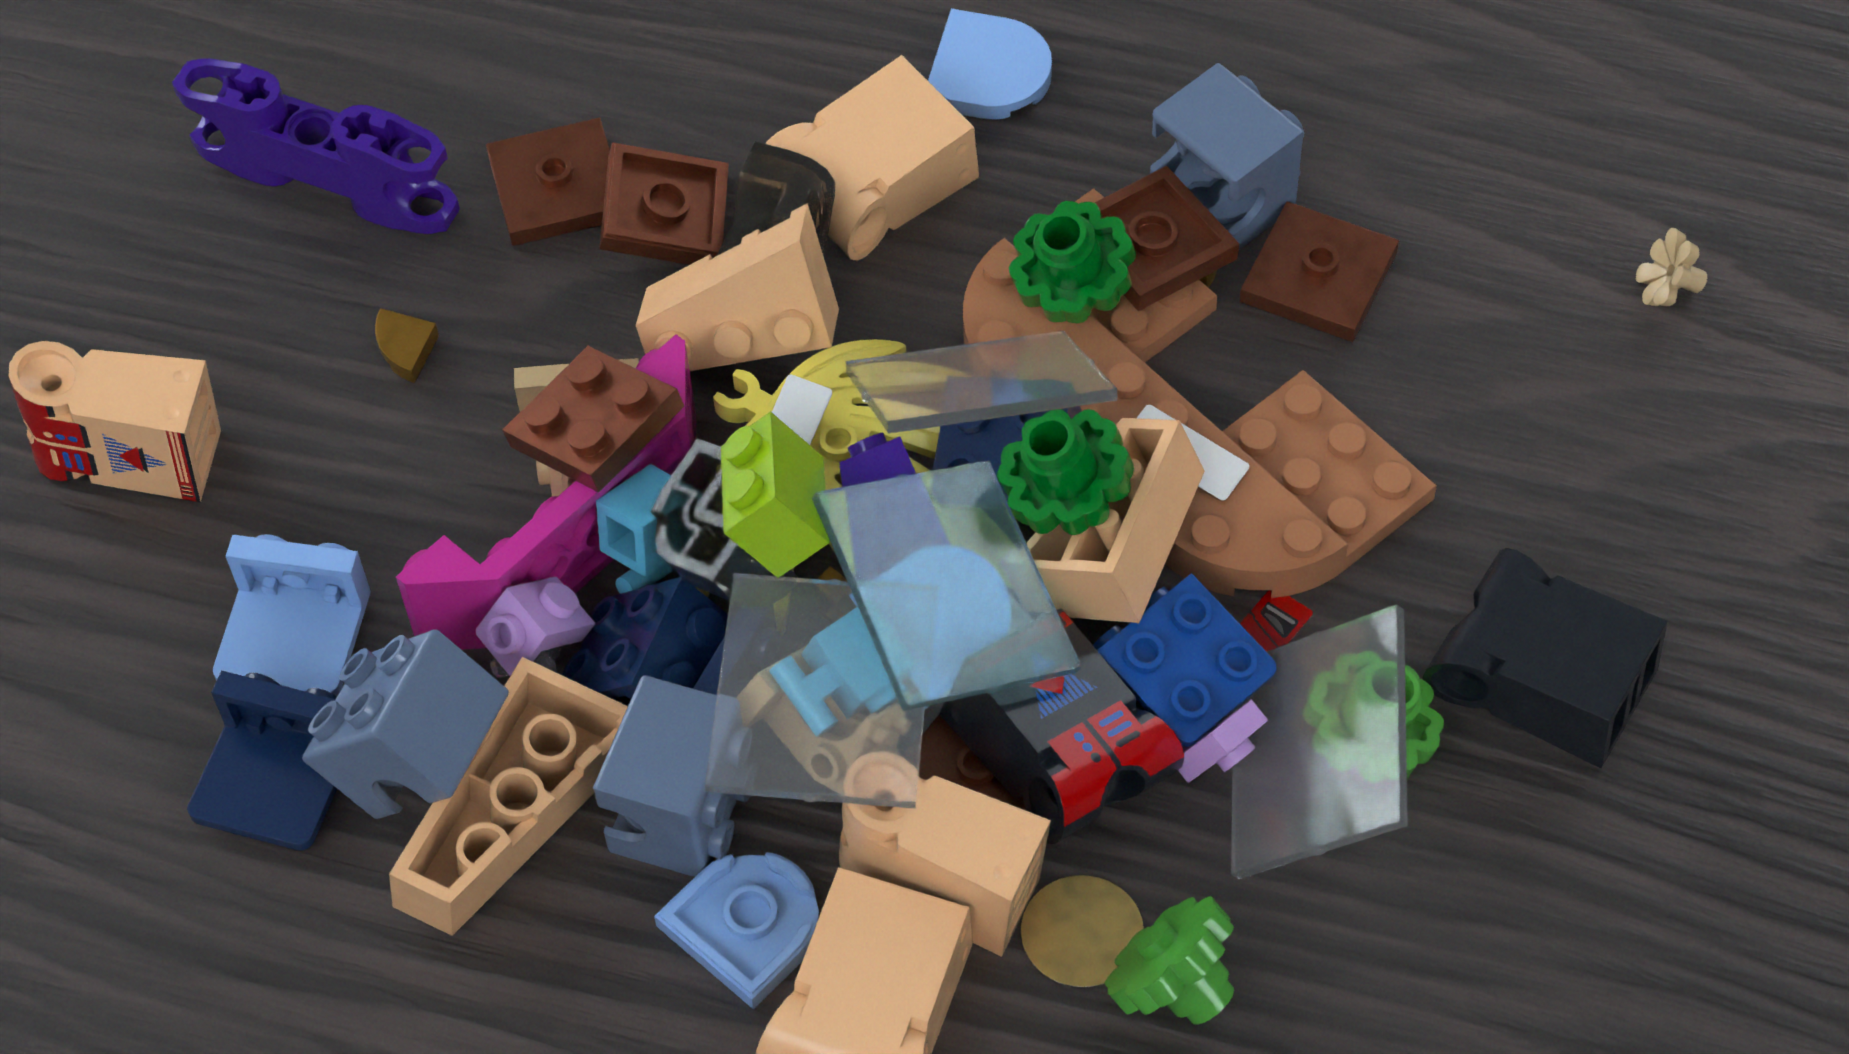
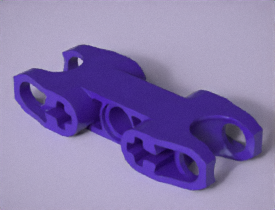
(347, 152)

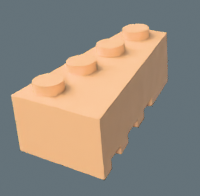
(513, 797)

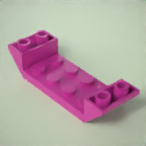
(454, 592)

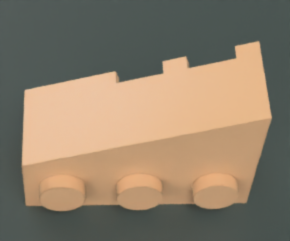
(748, 302)
(1116, 565)

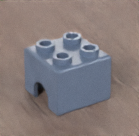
(1232, 150)
(405, 720)
(659, 779)

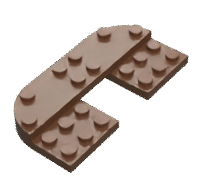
(1317, 474)

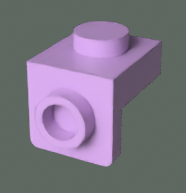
(533, 620)
(1224, 743)

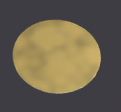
(1079, 929)

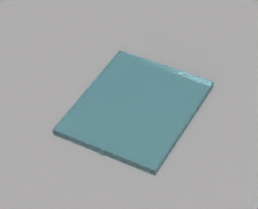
(946, 584)

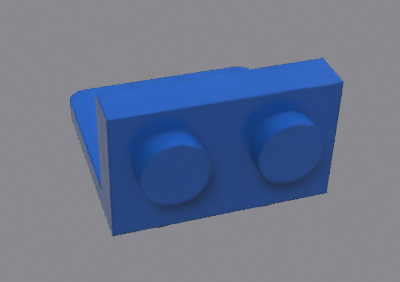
(1187, 659)

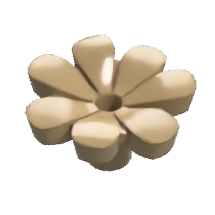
(1670, 270)

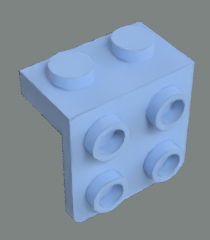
(293, 611)

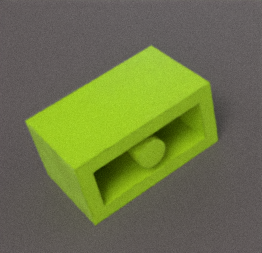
(769, 494)

